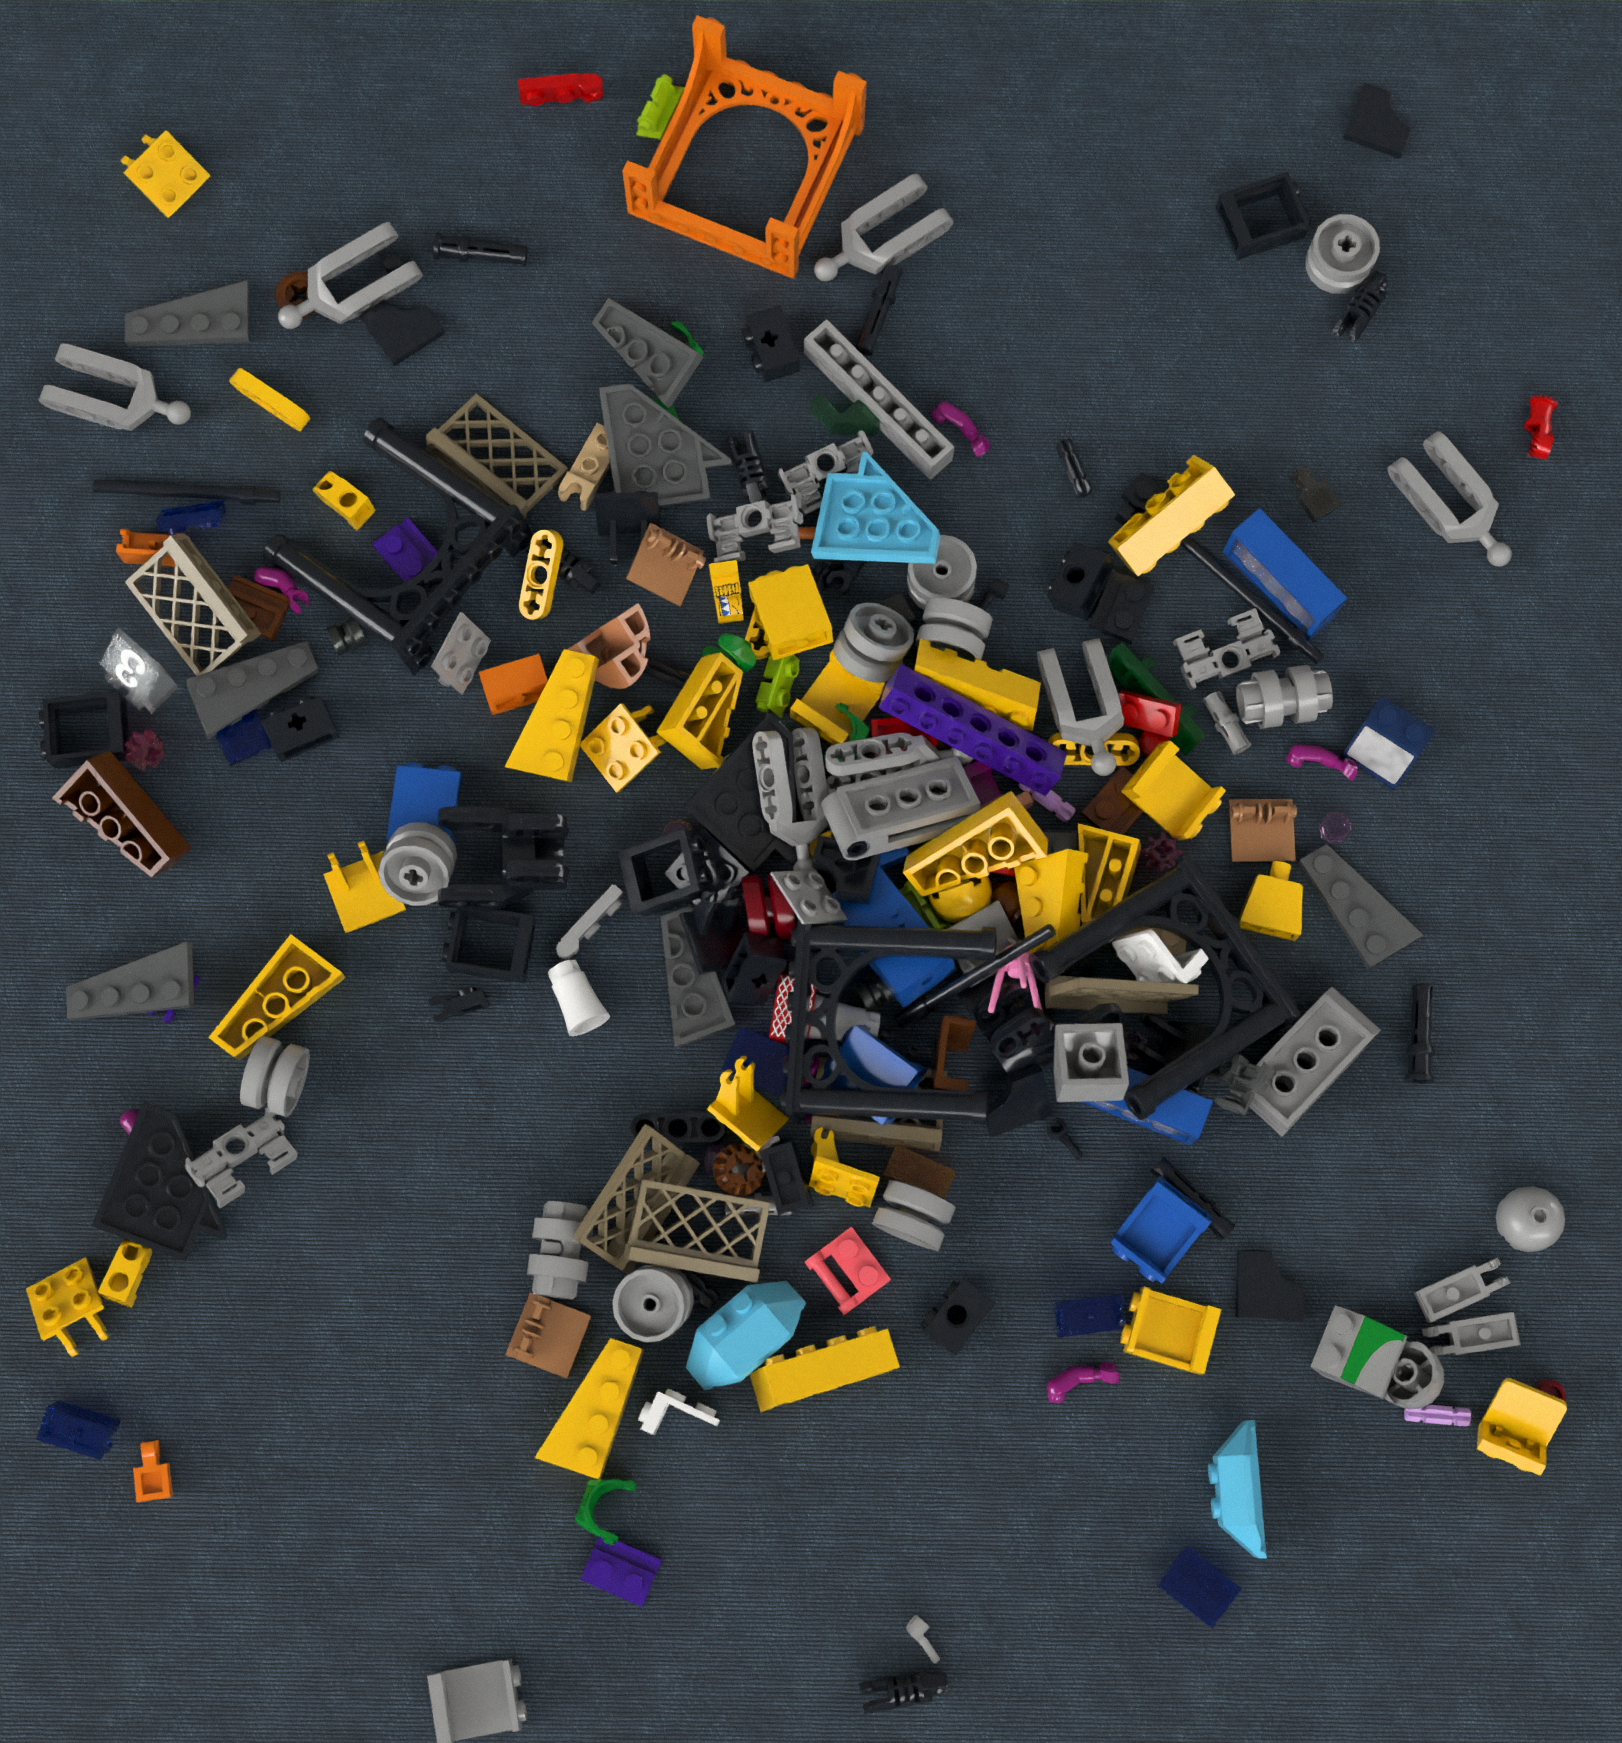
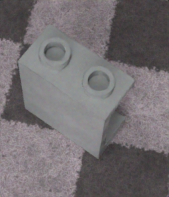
(476, 1700)

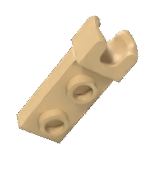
(587, 469)

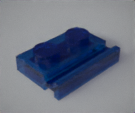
(177, 519)
(243, 739)
(766, 1055)
(1199, 1586)

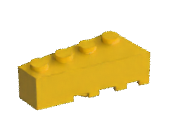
(1171, 516)
(1000, 691)
(557, 722)
(823, 1369)
(591, 1419)

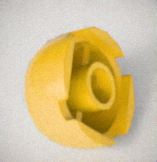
(962, 900)

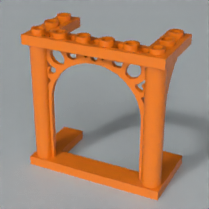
(784, 240)

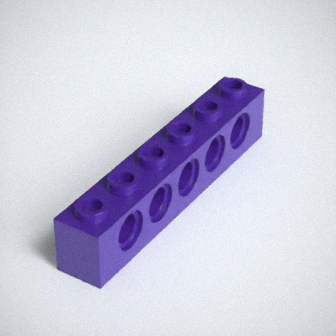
(973, 730)

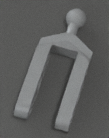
(872, 214)
(321, 299)
(141, 407)
(1467, 483)
(1090, 731)
(850, 771)
(777, 805)

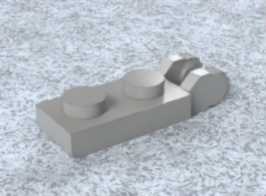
(587, 924)
(1458, 1291)
(1477, 1334)

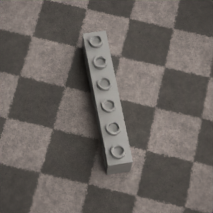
(862, 381)

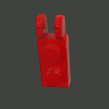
(560, 88)

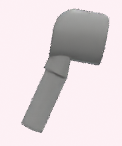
(917, 1628)

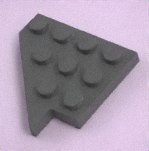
(655, 449)

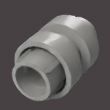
(1269, 699)
(553, 1274)

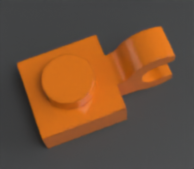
(152, 1479)

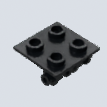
(723, 865)

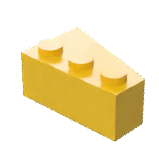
(702, 711)
(1107, 870)
(1051, 893)

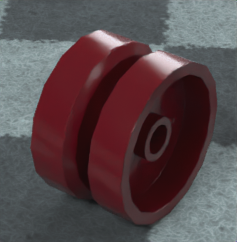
(767, 908)

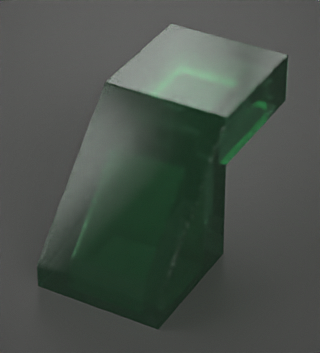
(851, 421)

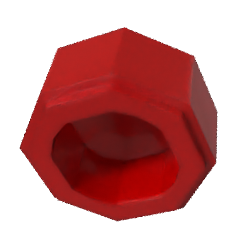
(1149, 741)

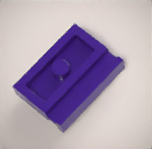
(405, 550)
(621, 1570)

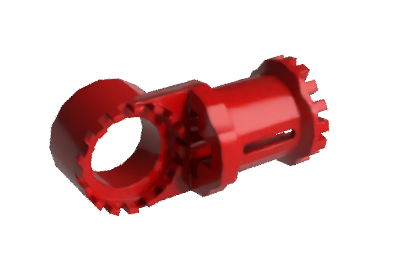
(1540, 426)

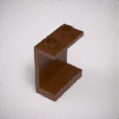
(953, 1035)

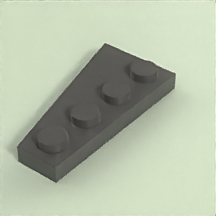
(198, 319)
(652, 353)
(237, 689)
(1361, 911)
(142, 986)
(695, 999)

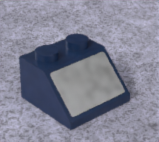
(1388, 742)

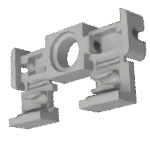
(804, 483)
(781, 525)
(1250, 638)
(212, 1164)

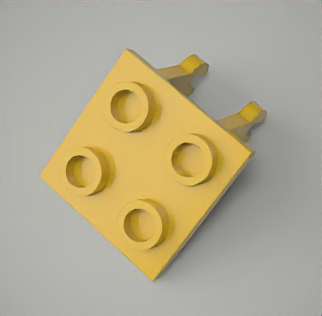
(165, 173)
(621, 747)
(358, 891)
(745, 1109)
(837, 1179)
(65, 1299)

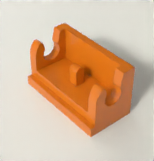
(140, 547)
(514, 684)

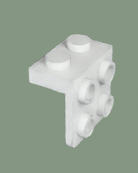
(1153, 962)
(654, 1412)

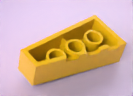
(982, 843)
(275, 997)

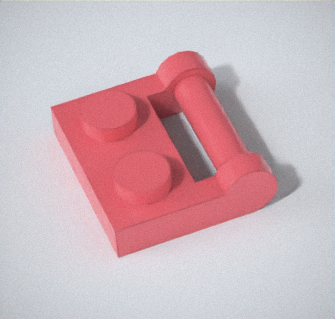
(857, 1265)

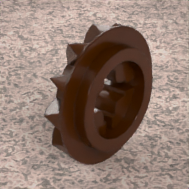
(285, 293)
(735, 1183)

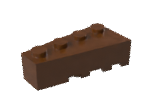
(123, 813)

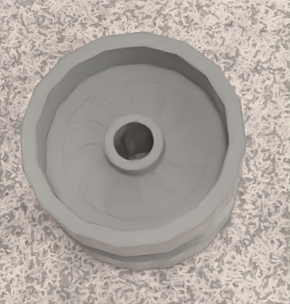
(1342, 254)
(949, 578)
(956, 627)
(873, 642)
(417, 863)
(274, 1076)
(915, 1211)
(634, 1307)

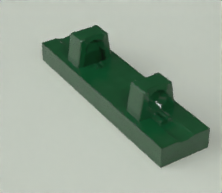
(1136, 678)

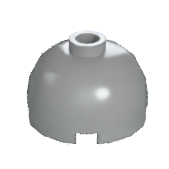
(1530, 1219)
(1416, 1377)

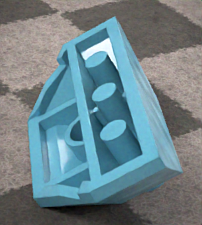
(744, 1333)
(1238, 1489)

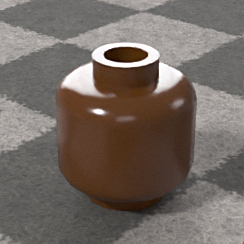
(1009, 900)

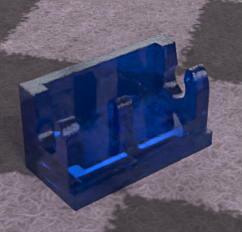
(1089, 1315)
(77, 1429)

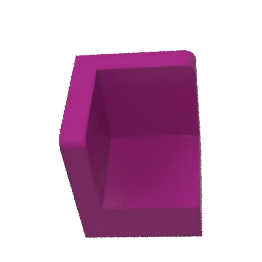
(982, 781)

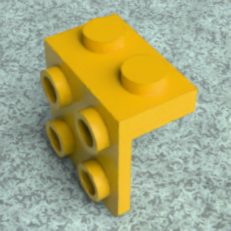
(1520, 1425)

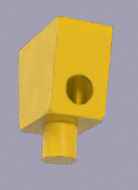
(1274, 904)

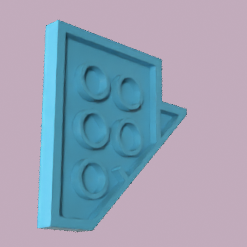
(872, 520)

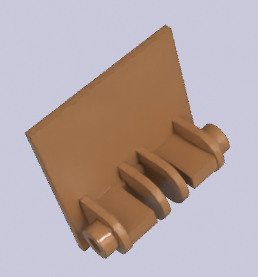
(665, 564)
(1262, 830)
(548, 1335)

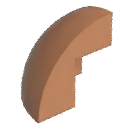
(619, 647)

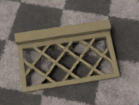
(474, 470)
(207, 586)
(1130, 995)
(872, 1132)
(675, 1169)
(692, 1259)

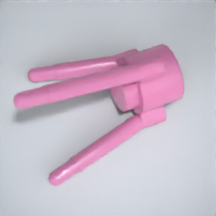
(1016, 969)

